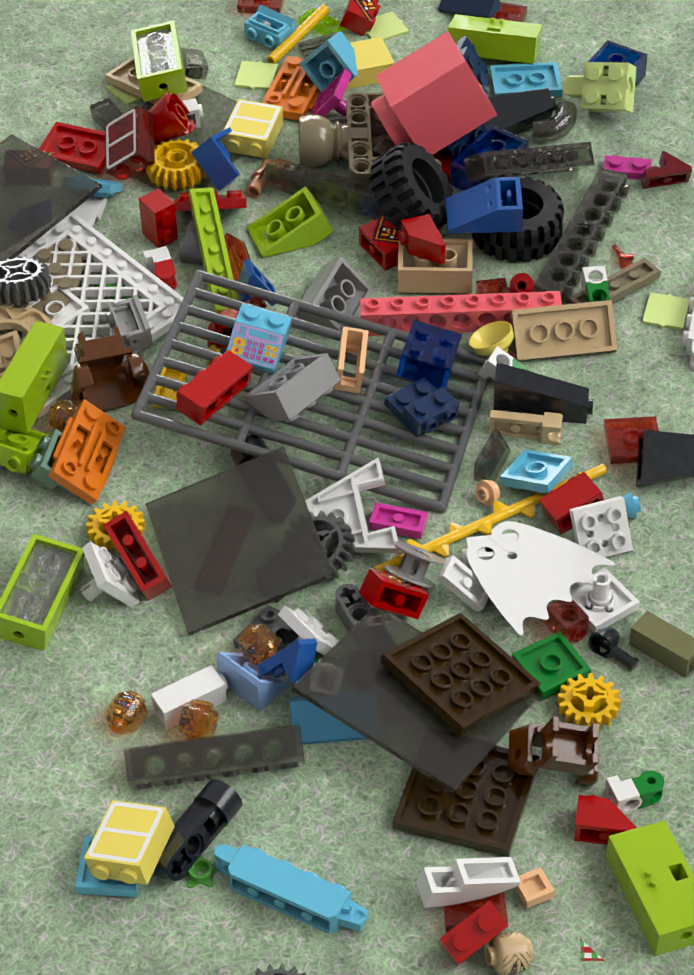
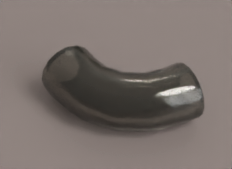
(556, 127)

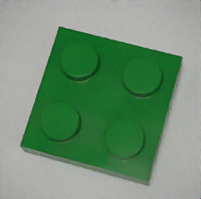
(552, 663)

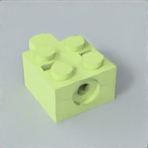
(603, 84)

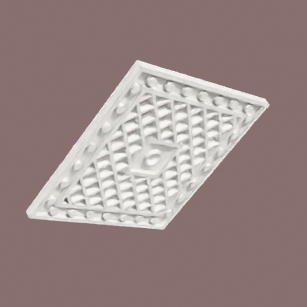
(123, 270)

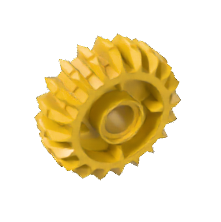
(175, 165)

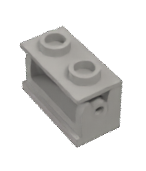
(131, 323)

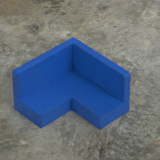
(215, 160)

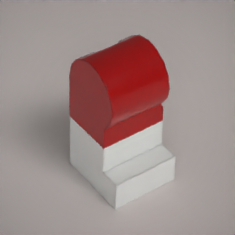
(160, 263)

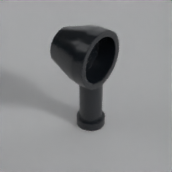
(608, 639)

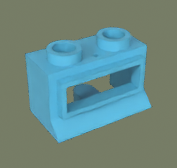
(280, 27)

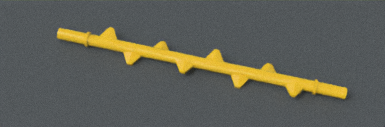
(484, 525)

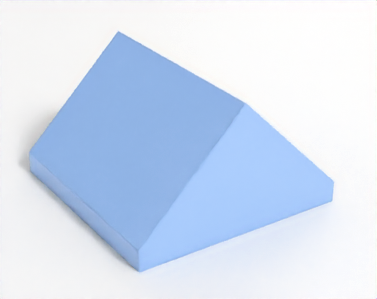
(247, 680)

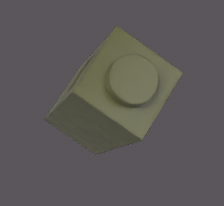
(663, 643)

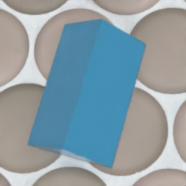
(318, 725)

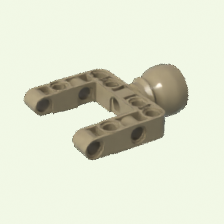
(323, 141)

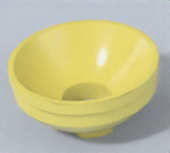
(490, 336)

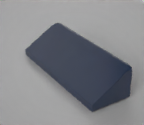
(474, 8)

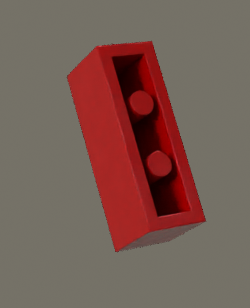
(213, 387)
(137, 555)

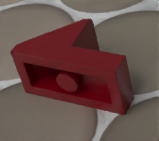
(670, 172)

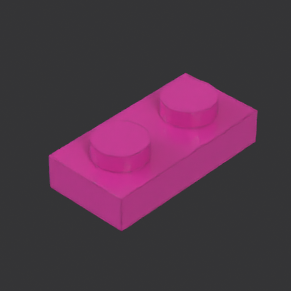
(631, 166)
(406, 521)

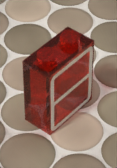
(129, 143)

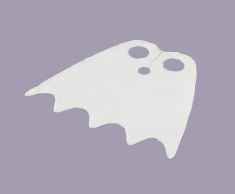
(539, 574)

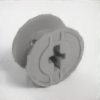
(414, 564)

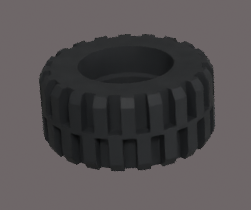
(410, 185)
(540, 230)

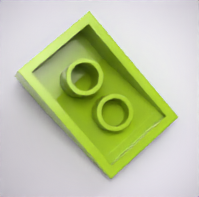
(291, 225)

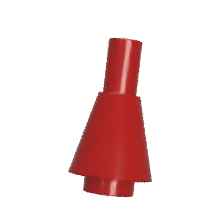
(521, 283)

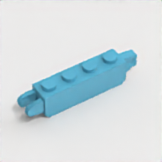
(289, 889)

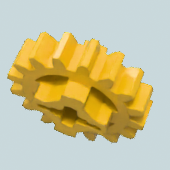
(96, 530)
(589, 701)

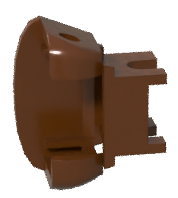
(102, 374)
(564, 749)

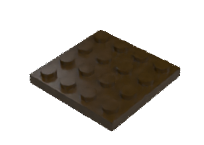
(460, 673)
(478, 815)

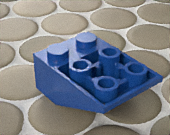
(487, 207)

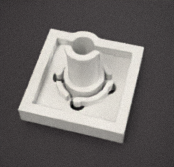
(588, 521)
(109, 576)
(603, 595)
(308, 628)

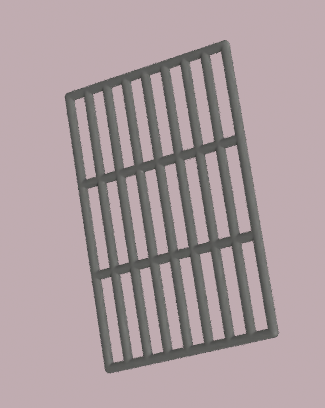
(364, 402)

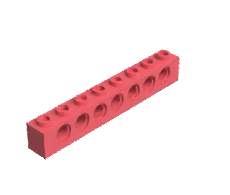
(452, 312)

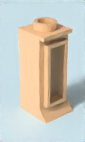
(355, 342)

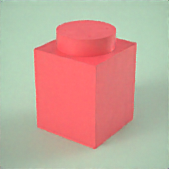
(431, 97)

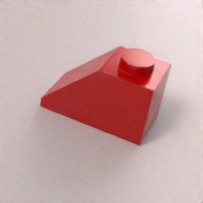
(422, 238)
(599, 819)

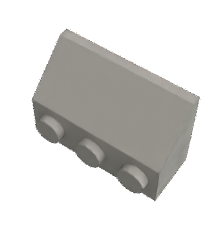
(338, 289)
(294, 387)

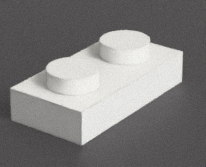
(463, 583)

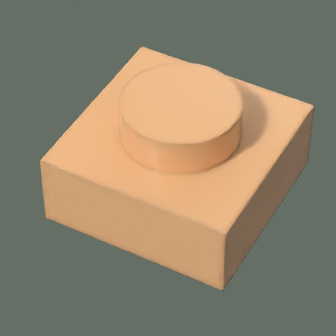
(534, 888)

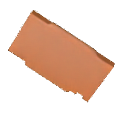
(292, 90)
(86, 451)

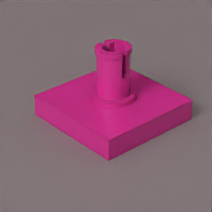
(332, 96)

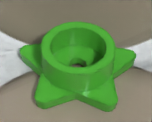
(206, 878)

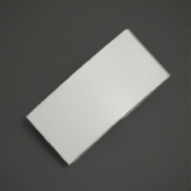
(91, 209)

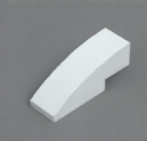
(466, 881)

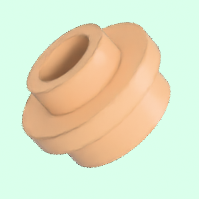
(487, 492)

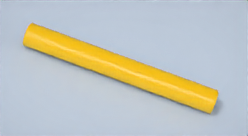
(298, 34)

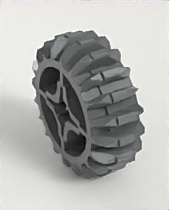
(23, 280)
(339, 534)

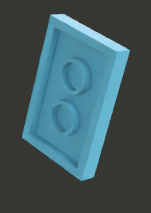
(526, 77)

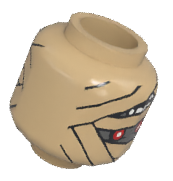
(509, 953)

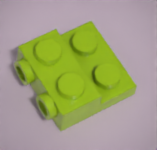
(18, 449)

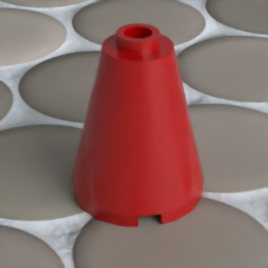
(170, 119)

